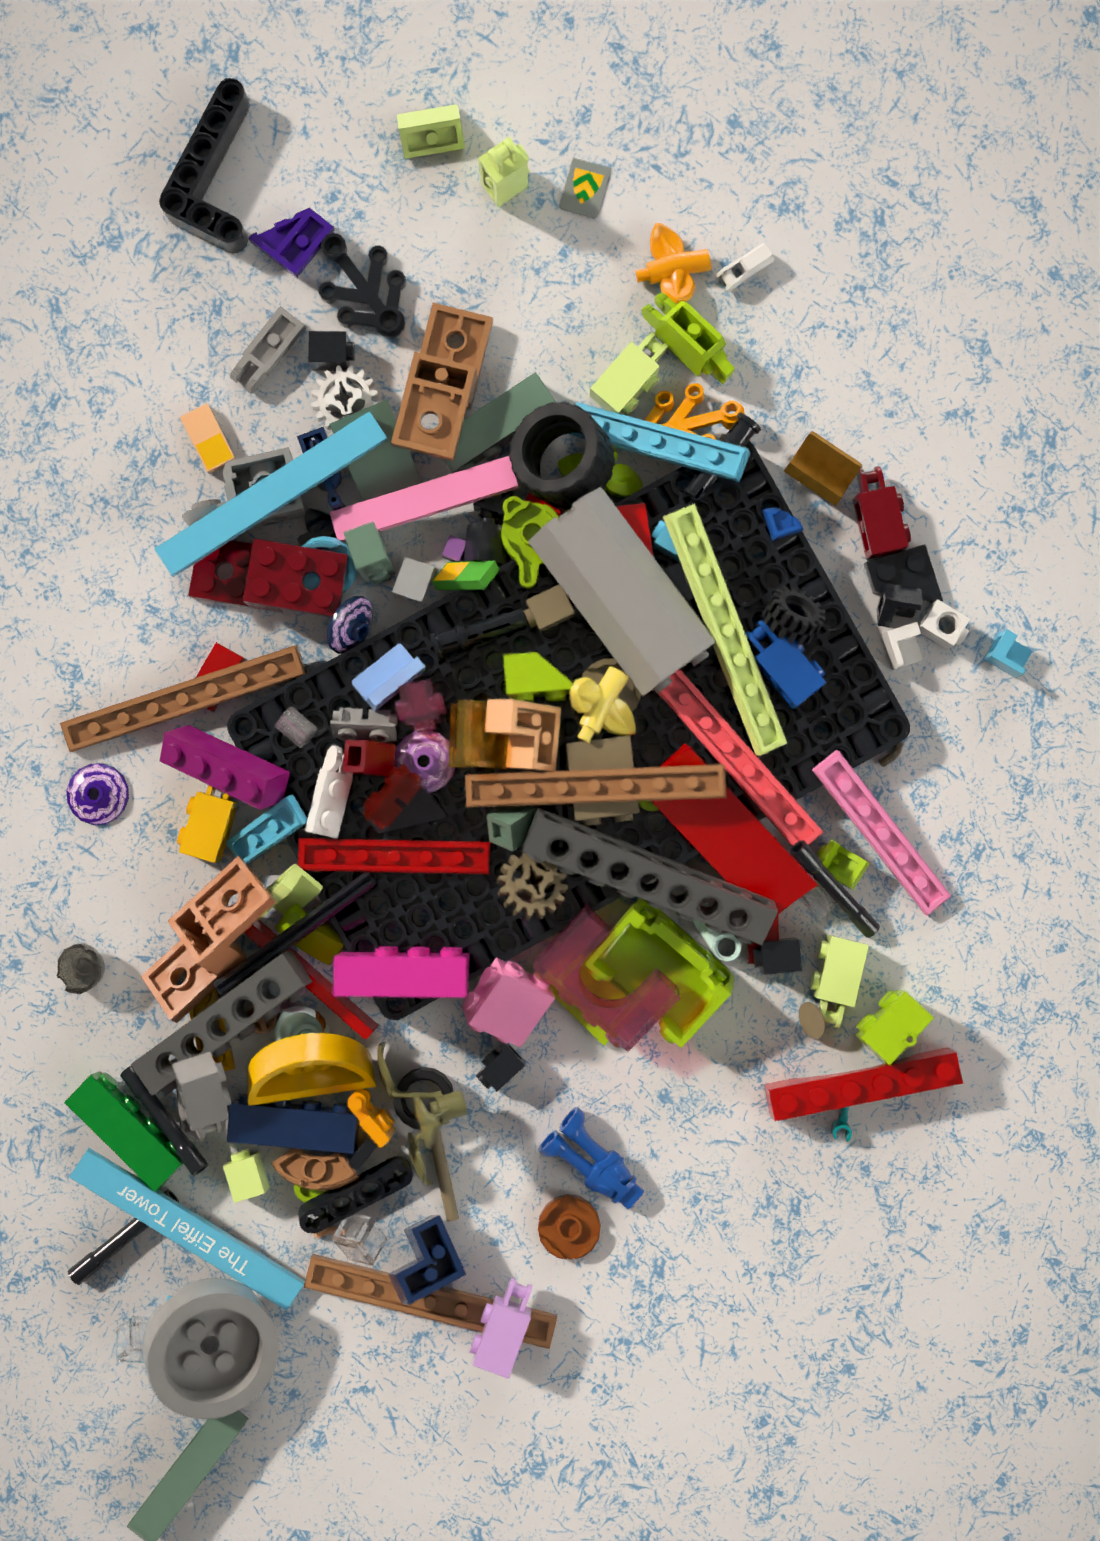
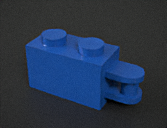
(786, 666)

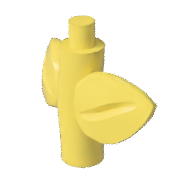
(602, 705)

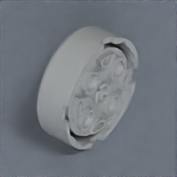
(228, 1374)

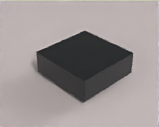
(362, 1153)

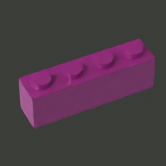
(224, 766)

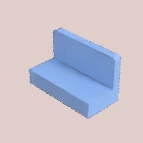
(381, 680)

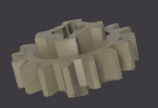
(534, 897)

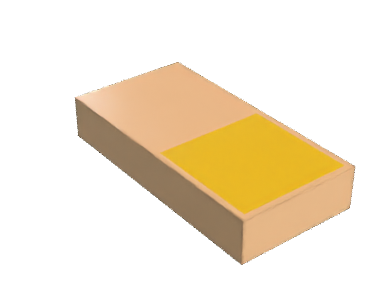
(207, 438)

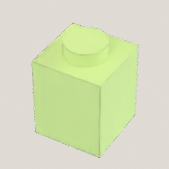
(246, 1175)

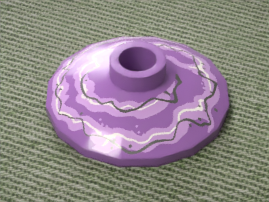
(434, 746)

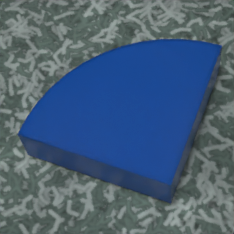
(781, 523)

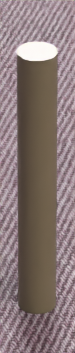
(444, 1178)

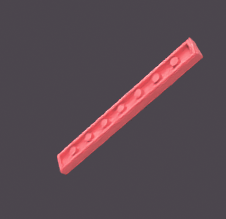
(739, 760)

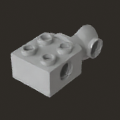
(241, 475)

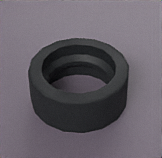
(418, 1074)

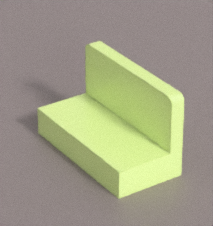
(430, 131)
(293, 888)

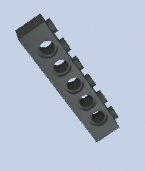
(285, 970)

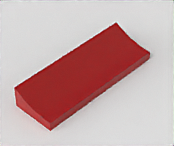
(735, 841)

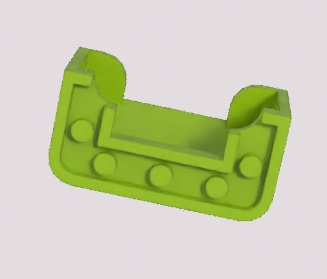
(652, 940)

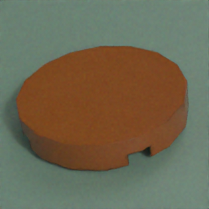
(569, 1227)

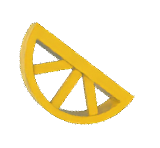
(308, 1067)

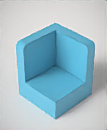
(1008, 654)

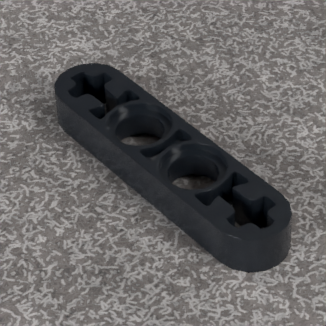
(357, 1197)

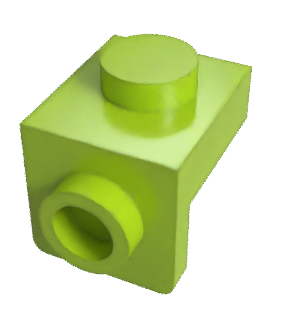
(842, 863)

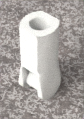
(748, 266)

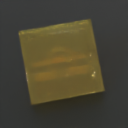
(470, 743)

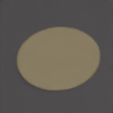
(811, 1020)

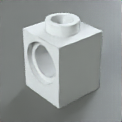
(930, 625)

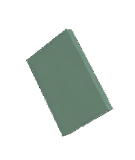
(385, 467)

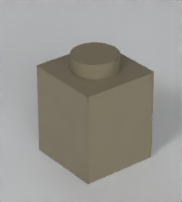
(548, 609)

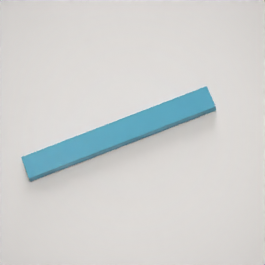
(270, 494)

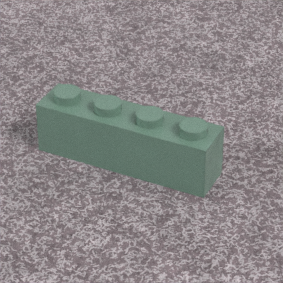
(495, 423)

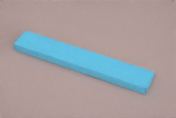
(670, 444)

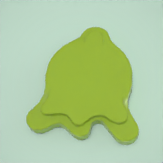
(519, 525)

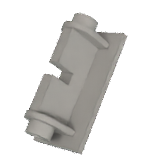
(350, 725)

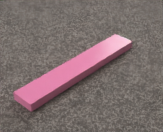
(428, 498)
(881, 832)

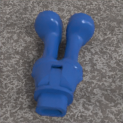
(606, 1175)

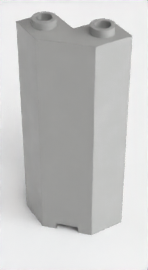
(622, 592)

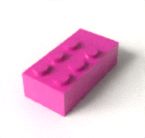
(402, 973)

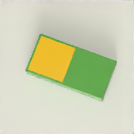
(465, 575)

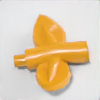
(672, 264)

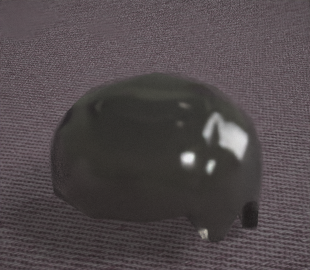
(80, 968)

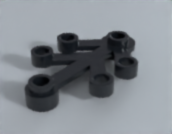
(366, 291)

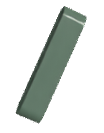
(185, 1475)

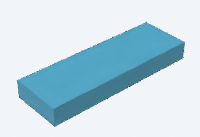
(268, 830)

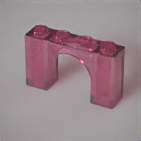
(622, 1019)

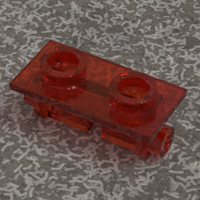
(382, 804)

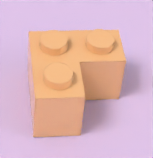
(531, 732)

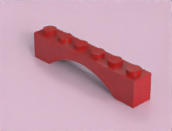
(840, 1090)

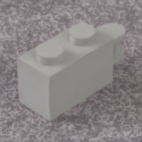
(202, 1093)

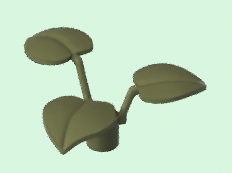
(443, 1109)

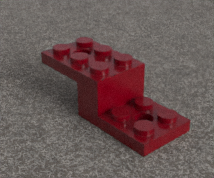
(272, 577)

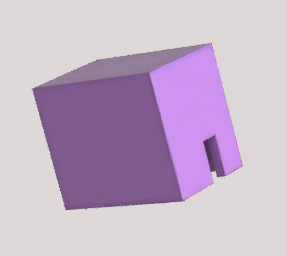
(454, 549)

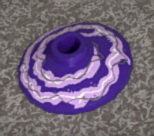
(112, 796)

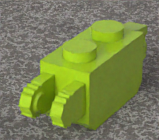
(689, 337)

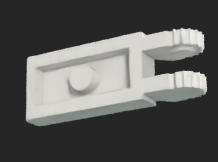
(329, 796)

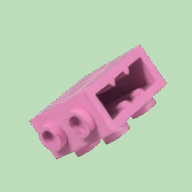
(507, 1002)

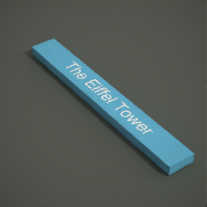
(187, 1229)

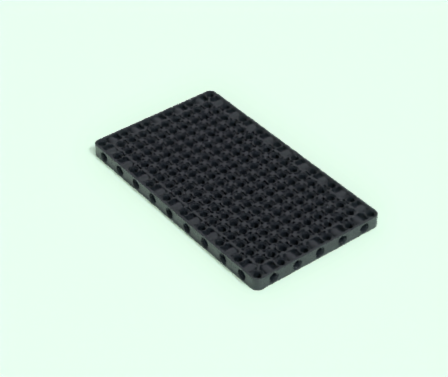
(332, 683)

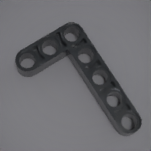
(205, 169)

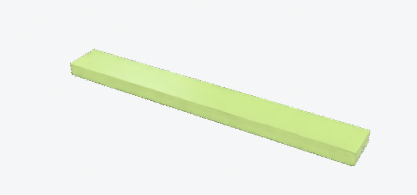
(725, 627)

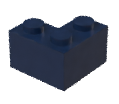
(435, 1261)

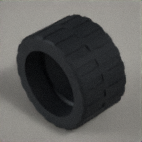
(539, 431)

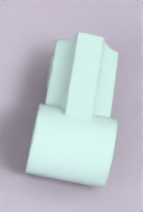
(712, 938)

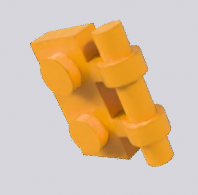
(373, 1120)

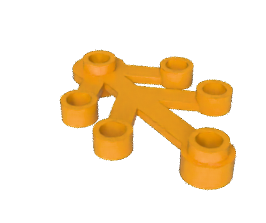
(679, 419)

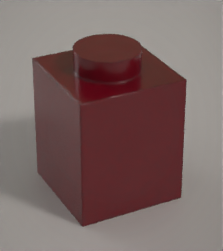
(368, 757)

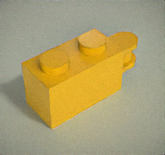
(207, 825)

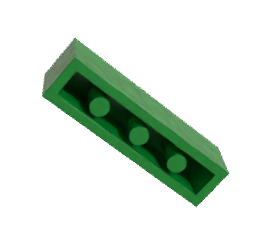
(125, 1129)

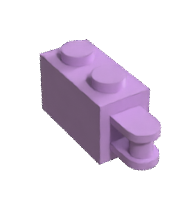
(503, 1331)

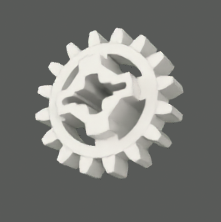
(332, 401)

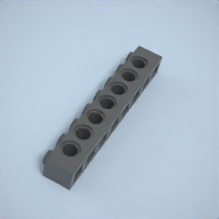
(749, 928)

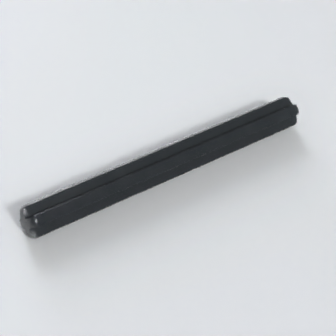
(295, 933)

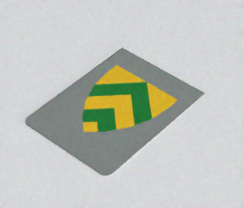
(585, 188)

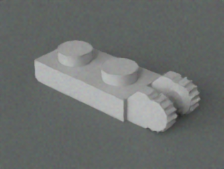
(268, 348)

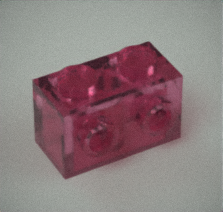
(420, 706)

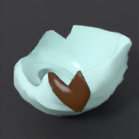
(299, 1021)

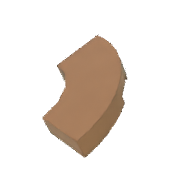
(314, 1171)

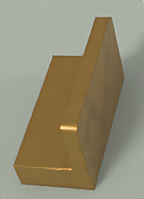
(823, 468)

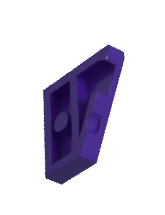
(294, 240)

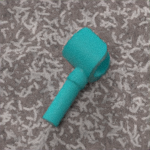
(842, 1123)

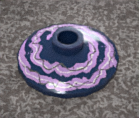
(350, 624)

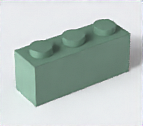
(369, 553)

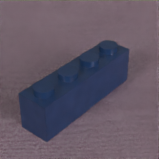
(293, 1125)

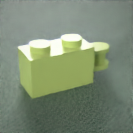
(504, 171)
(629, 376)
(838, 975)

